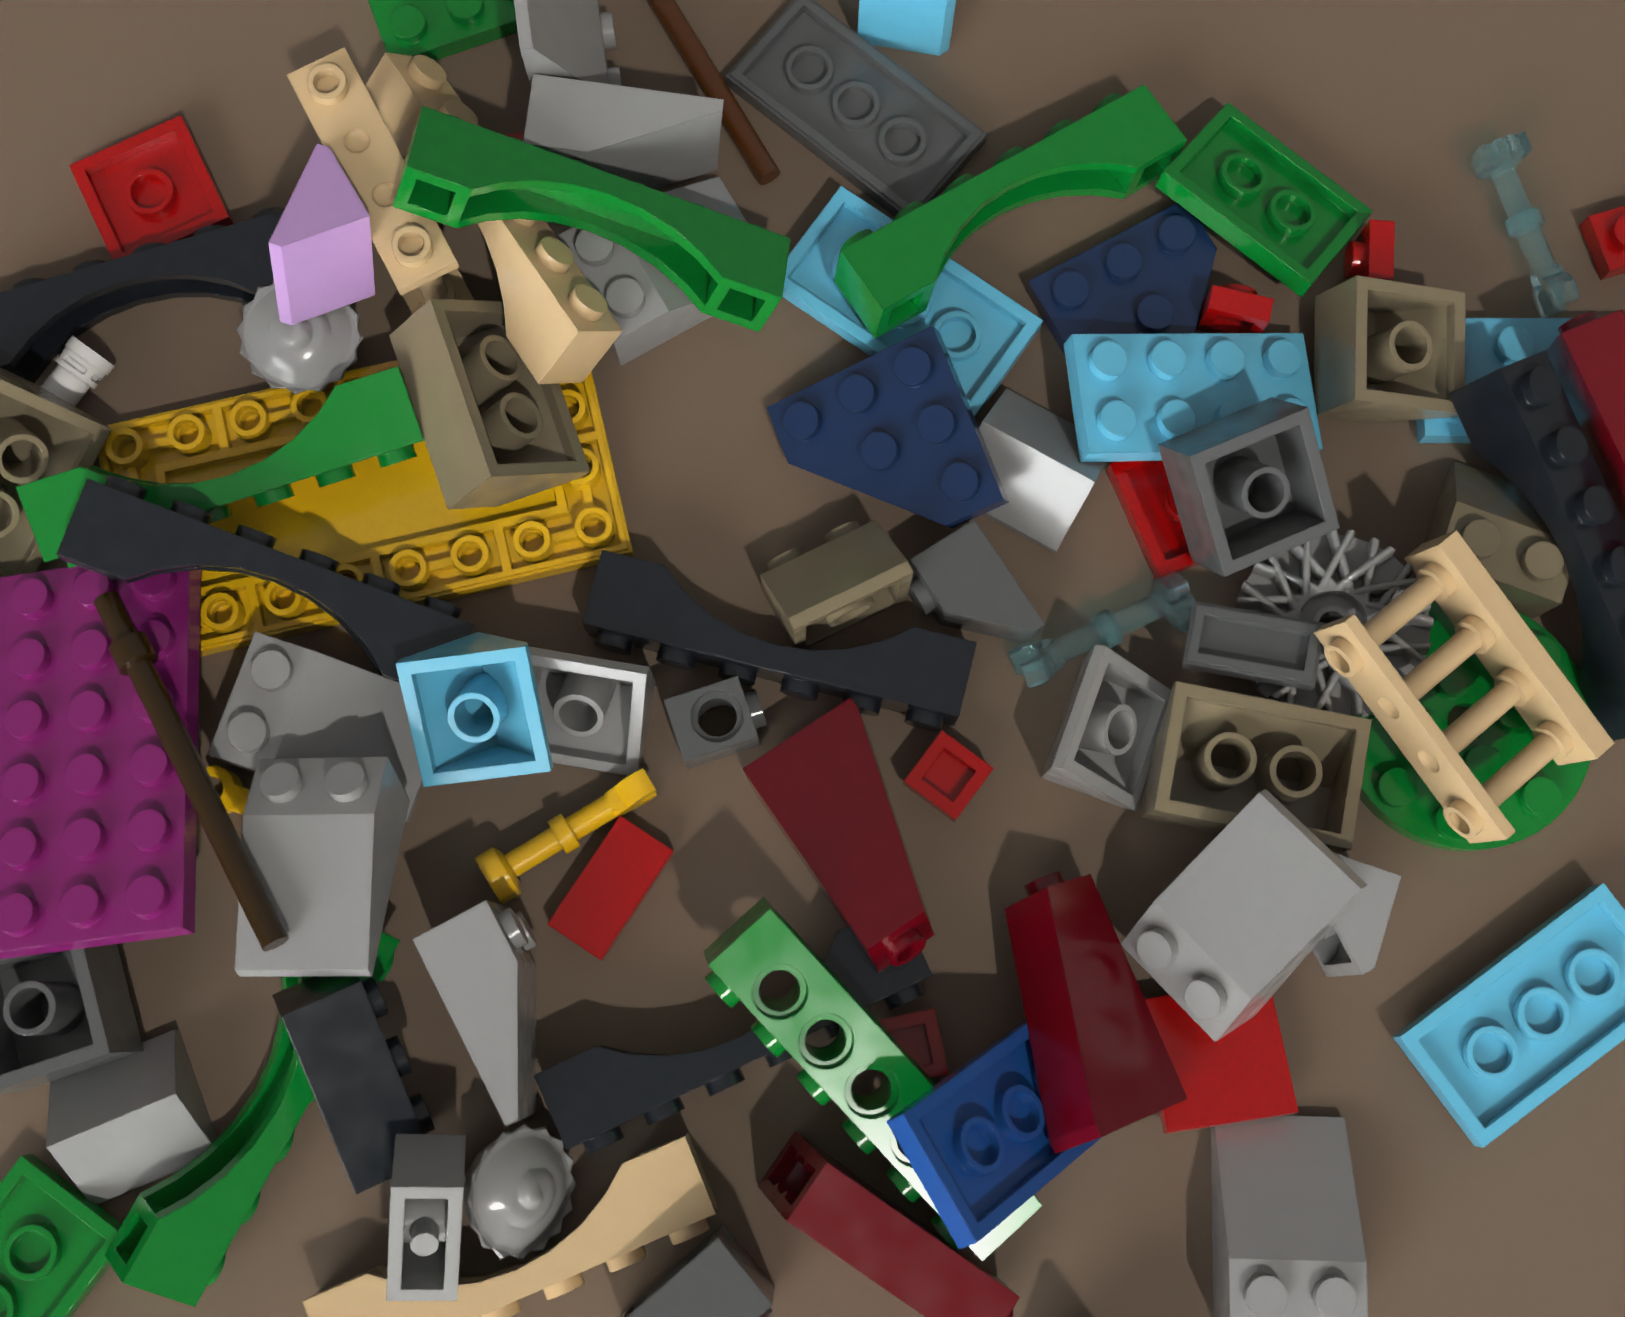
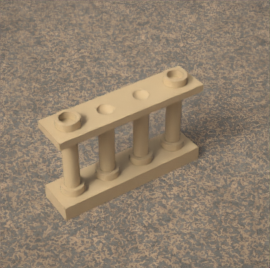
(360, 141)
(1511, 654)

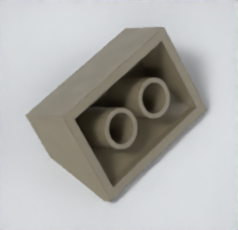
(481, 409)
(37, 440)
(1229, 746)

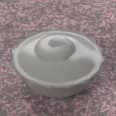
(298, 354)
(519, 1191)

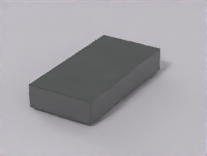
(1252, 646)

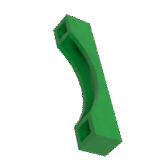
(1104, 154)
(478, 175)
(354, 424)
(183, 1225)

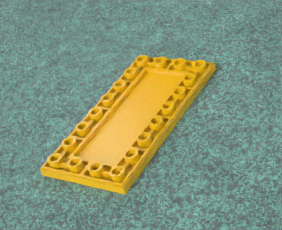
(373, 523)

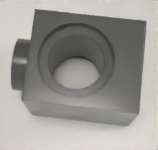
(688, 709)

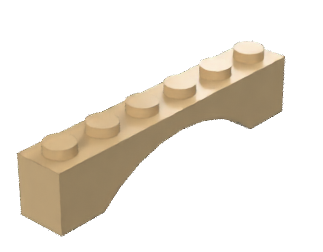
(549, 306)
(649, 1198)

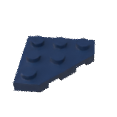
(1131, 283)
(895, 433)

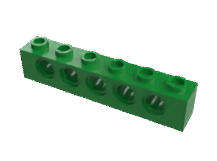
(767, 943)

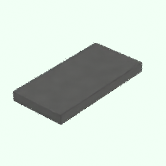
(855, 108)

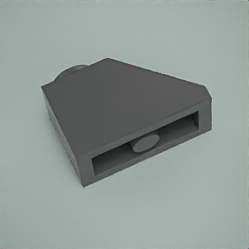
(972, 588)

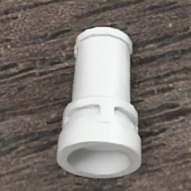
(76, 372)

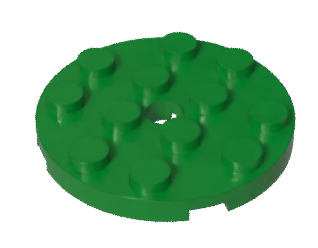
(1405, 802)

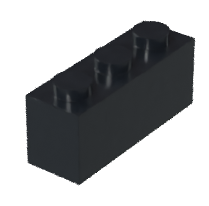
(353, 1071)

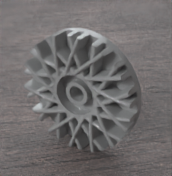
(1331, 581)

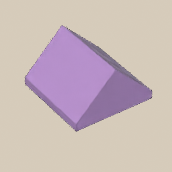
(321, 244)

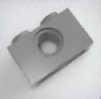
(425, 1217)

